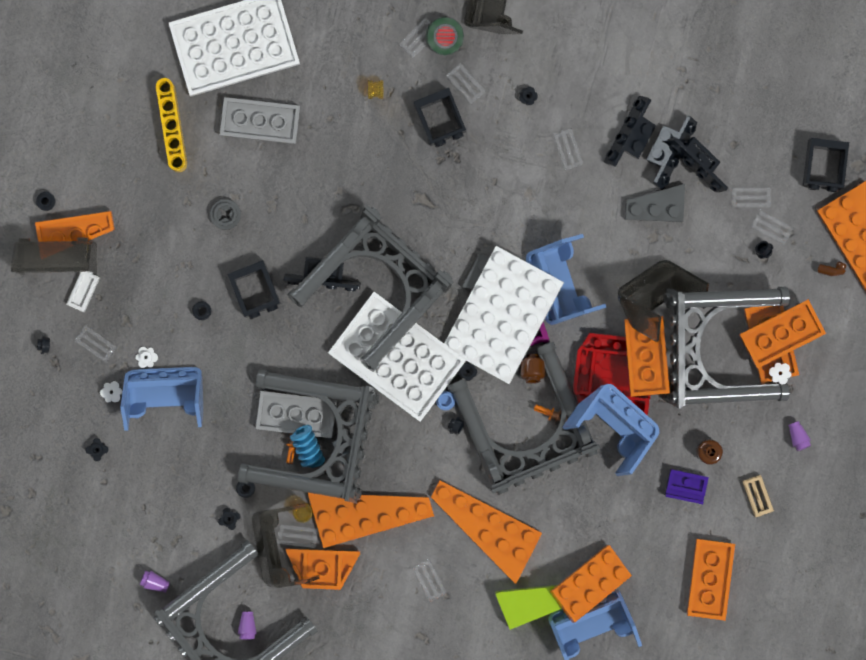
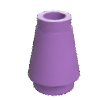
(799, 437)
(154, 582)
(247, 626)

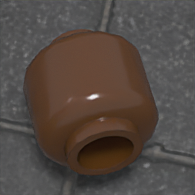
(532, 369)
(703, 455)

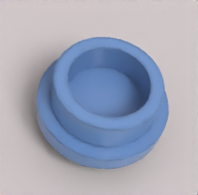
(445, 401)

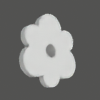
(152, 357)
(784, 369)
(106, 392)

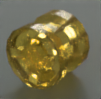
(375, 89)
(301, 515)

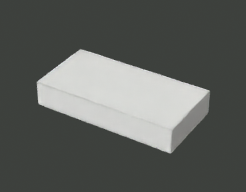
(83, 291)

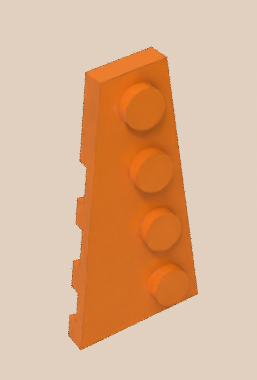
(74, 227)

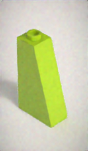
(526, 604)

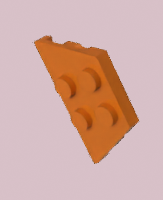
(330, 565)

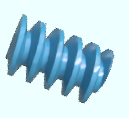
(307, 447)

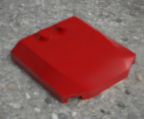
(604, 361)

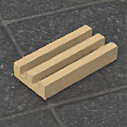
(762, 511)

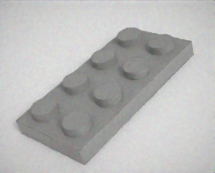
(260, 120)
(289, 412)

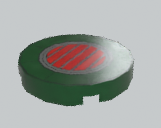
(444, 36)

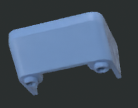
(553, 261)
(161, 389)
(624, 417)
(605, 616)

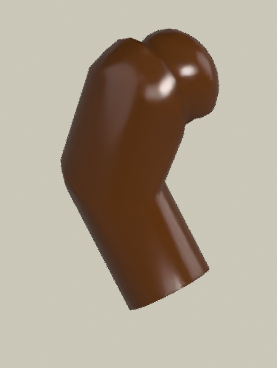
(832, 271)

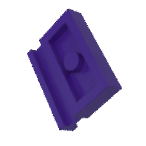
(686, 486)

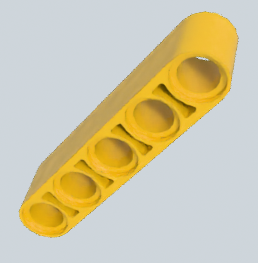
(166, 117)

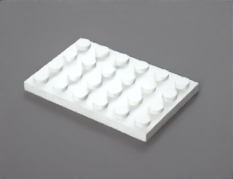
(233, 44)
(503, 314)
(411, 372)

